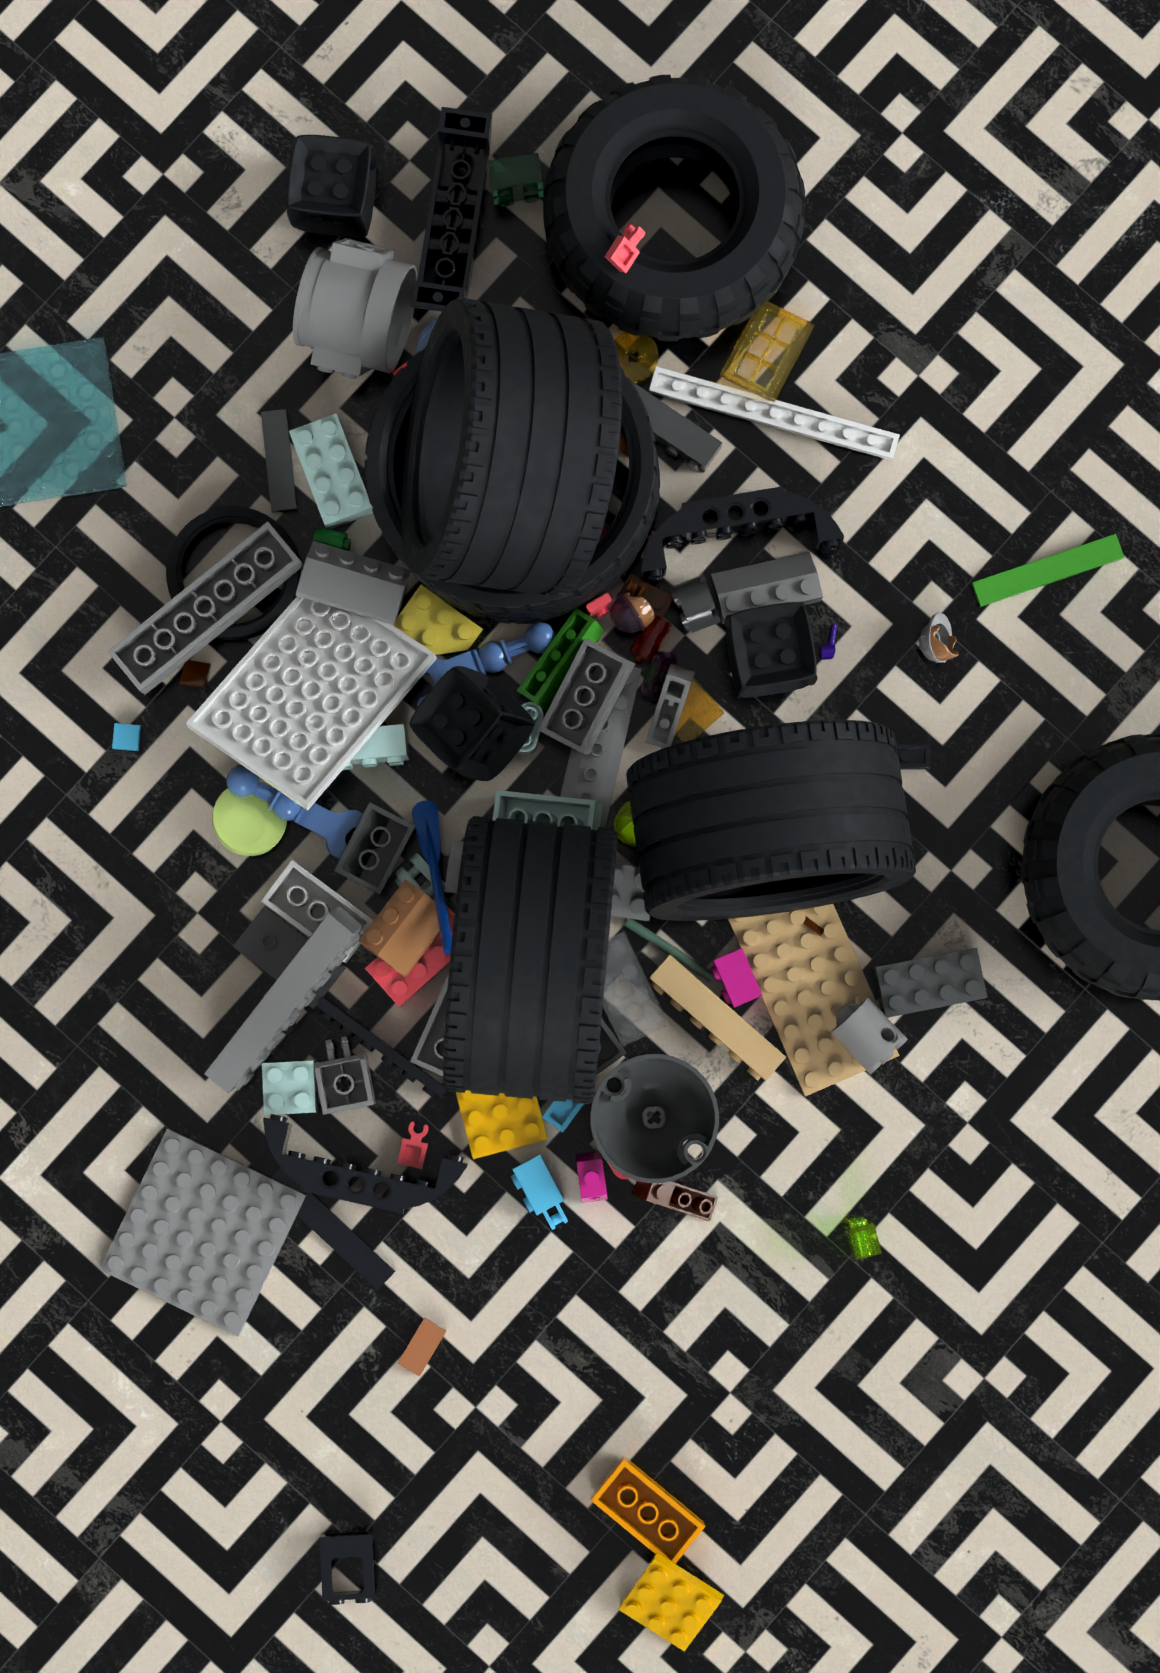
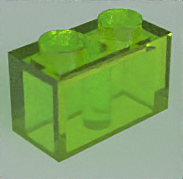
(862, 1238)

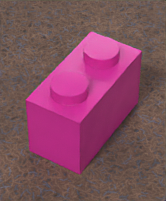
(736, 978)

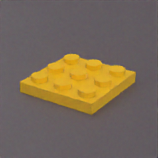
(500, 1122)
(670, 1602)

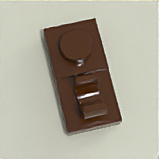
(655, 597)

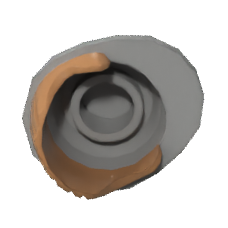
(937, 639)

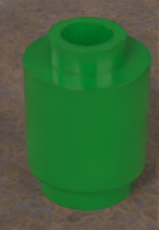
(332, 538)

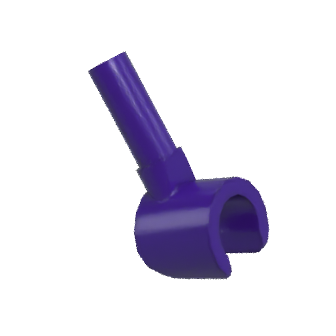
(828, 651)

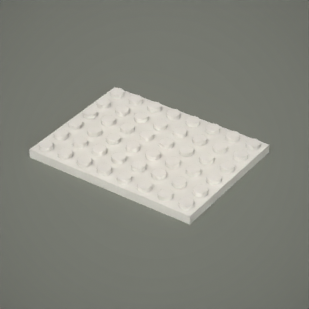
(310, 696)

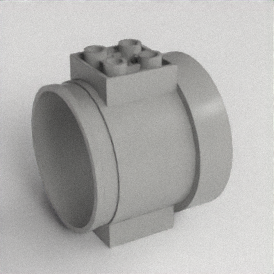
(354, 308)

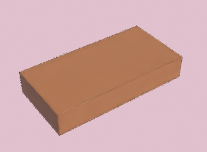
(422, 1347)

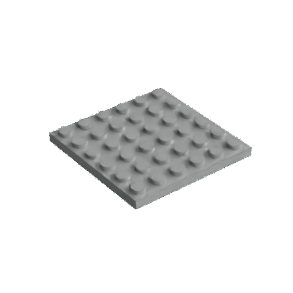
(202, 1232)

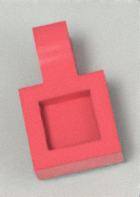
(624, 250)

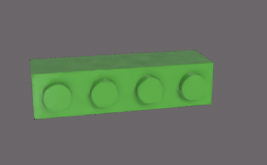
(551, 668)

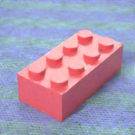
(428, 966)

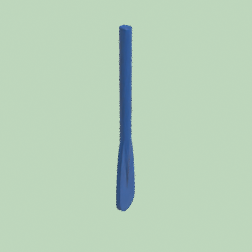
(429, 837)

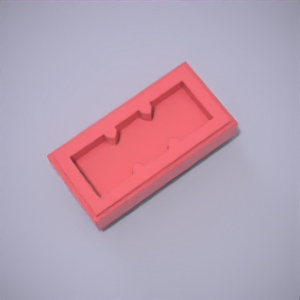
(599, 607)

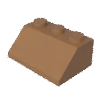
(403, 929)

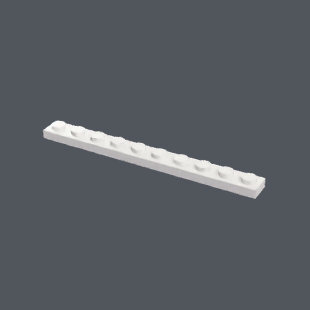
(774, 414)

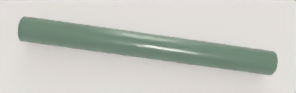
(669, 949)

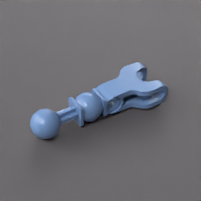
(495, 655)
(323, 822)

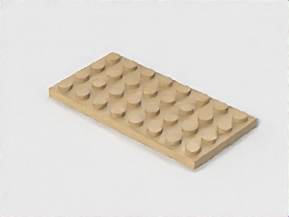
(804, 986)

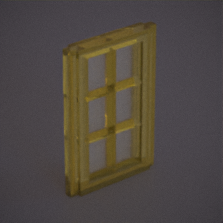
(767, 351)

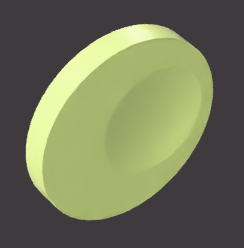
(246, 824)

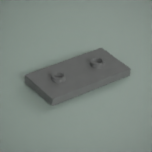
(273, 946)

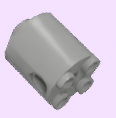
(867, 1034)

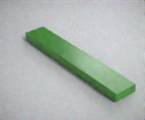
(1047, 570)

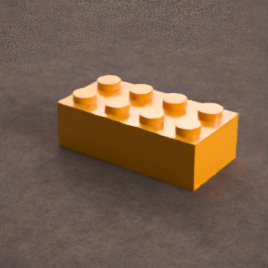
(647, 1510)

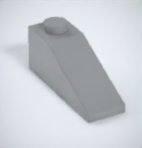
(670, 706)

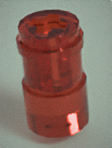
(649, 641)

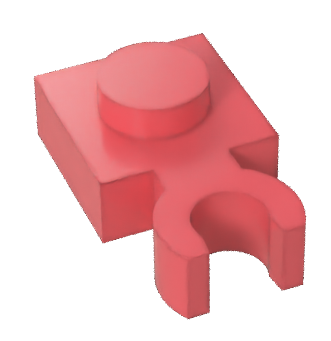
(413, 1150)

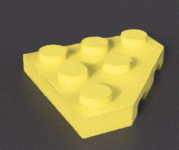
(436, 624)

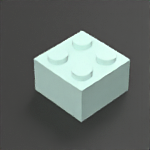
(289, 1087)

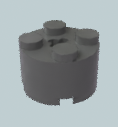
(696, 603)

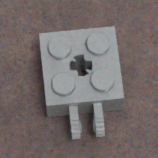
(330, 1074)

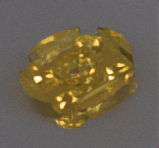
(647, 356)

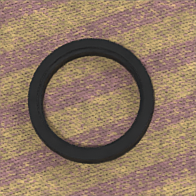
(215, 518)

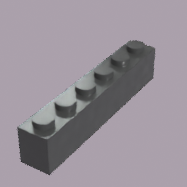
(679, 434)

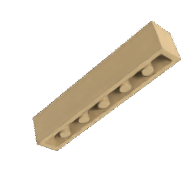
(717, 1017)

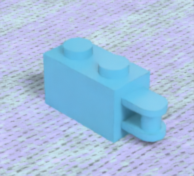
(540, 1189)

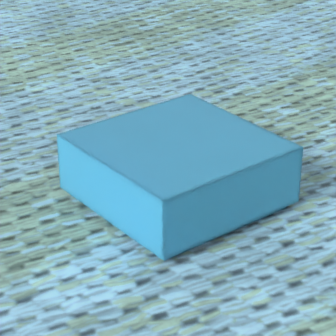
(126, 737)

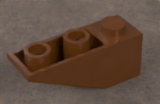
(677, 1197)

